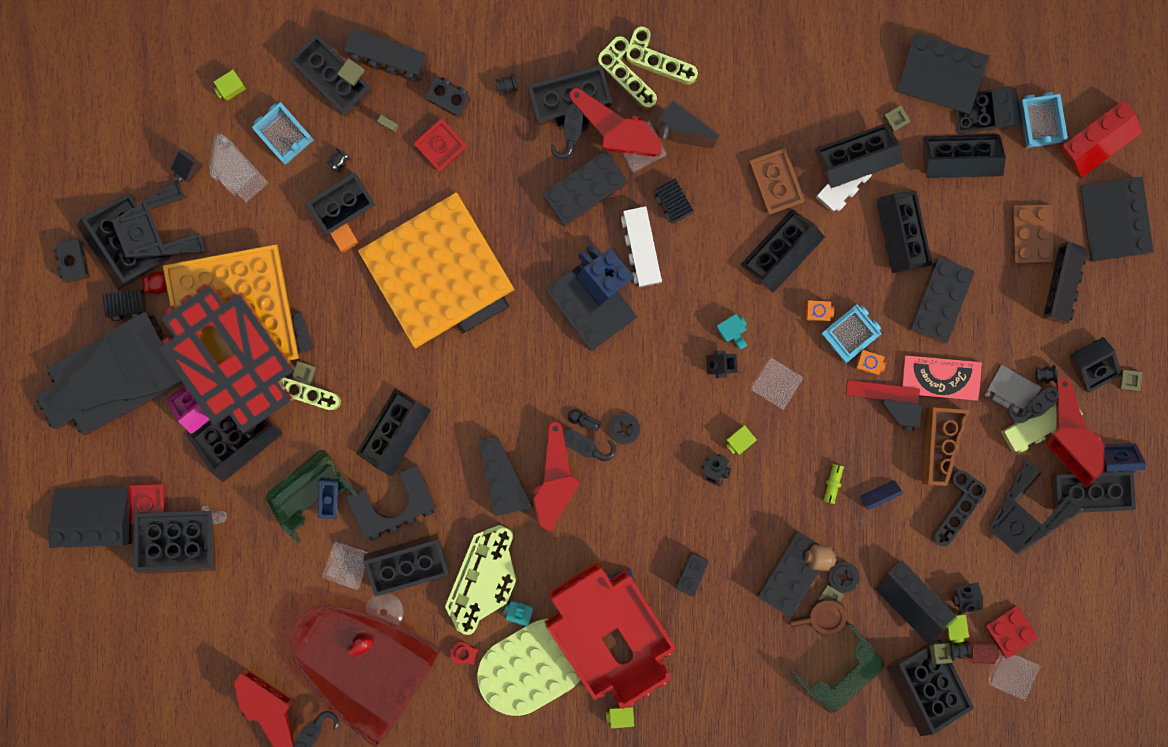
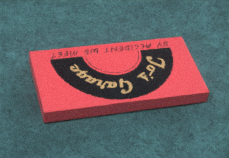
(942, 377)

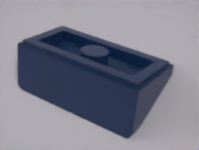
(881, 495)
(327, 498)

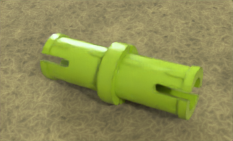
(833, 483)

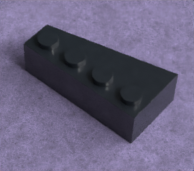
(503, 483)

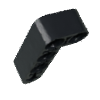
(955, 510)

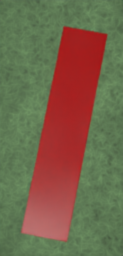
(883, 392)

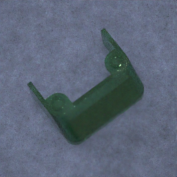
(301, 488)
(853, 682)

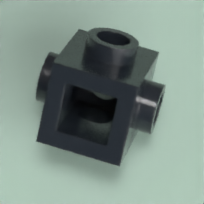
(721, 364)
(716, 469)
(968, 597)

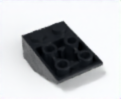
(991, 111)

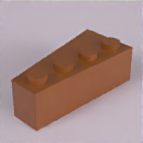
(941, 443)

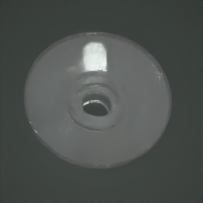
(390, 603)

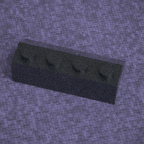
(859, 155)
(963, 156)
(904, 231)
(783, 250)
(1064, 283)
(393, 432)
(915, 602)

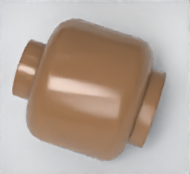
(820, 557)

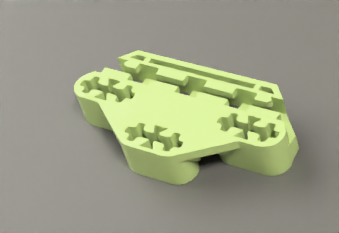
(487, 577)

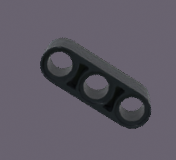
(483, 315)

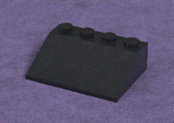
(943, 73)
(683, 127)
(1116, 219)
(104, 243)
(589, 319)
(227, 448)
(90, 517)
(174, 542)
(929, 691)

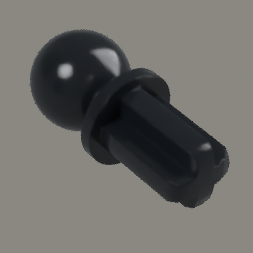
(575, 417)

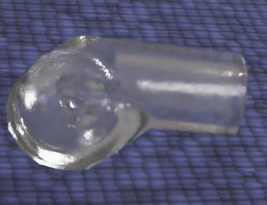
(218, 517)

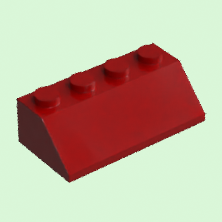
(1101, 138)

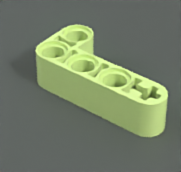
(663, 60)
(630, 76)
(304, 390)

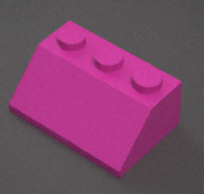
(187, 410)

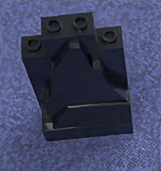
(109, 377)

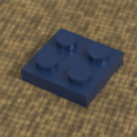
(1123, 458)

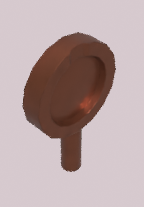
(826, 616)

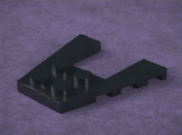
(139, 234)
(1018, 527)

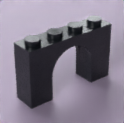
(419, 503)

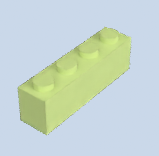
(1034, 430)

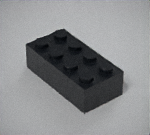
(386, 55)
(321, 67)
(552, 96)
(585, 188)
(941, 300)
(1106, 493)
(406, 565)
(790, 576)

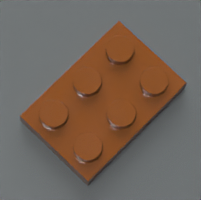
(777, 181)
(1032, 234)

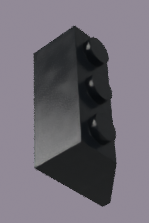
(340, 203)

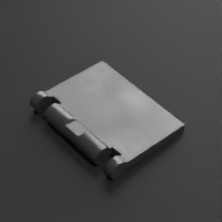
(1010, 389)

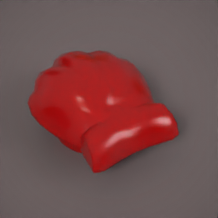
(154, 283)
(360, 647)
(463, 653)

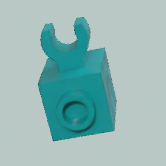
(732, 329)
(518, 612)

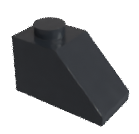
(185, 166)
(904, 413)

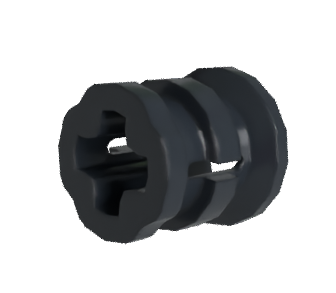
(506, 84)
(338, 160)
(1046, 374)
(960, 650)

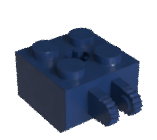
(603, 275)

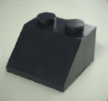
(1096, 364)

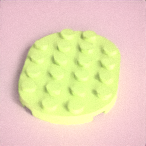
(525, 671)

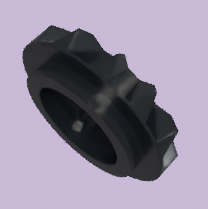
(627, 419)
(847, 585)

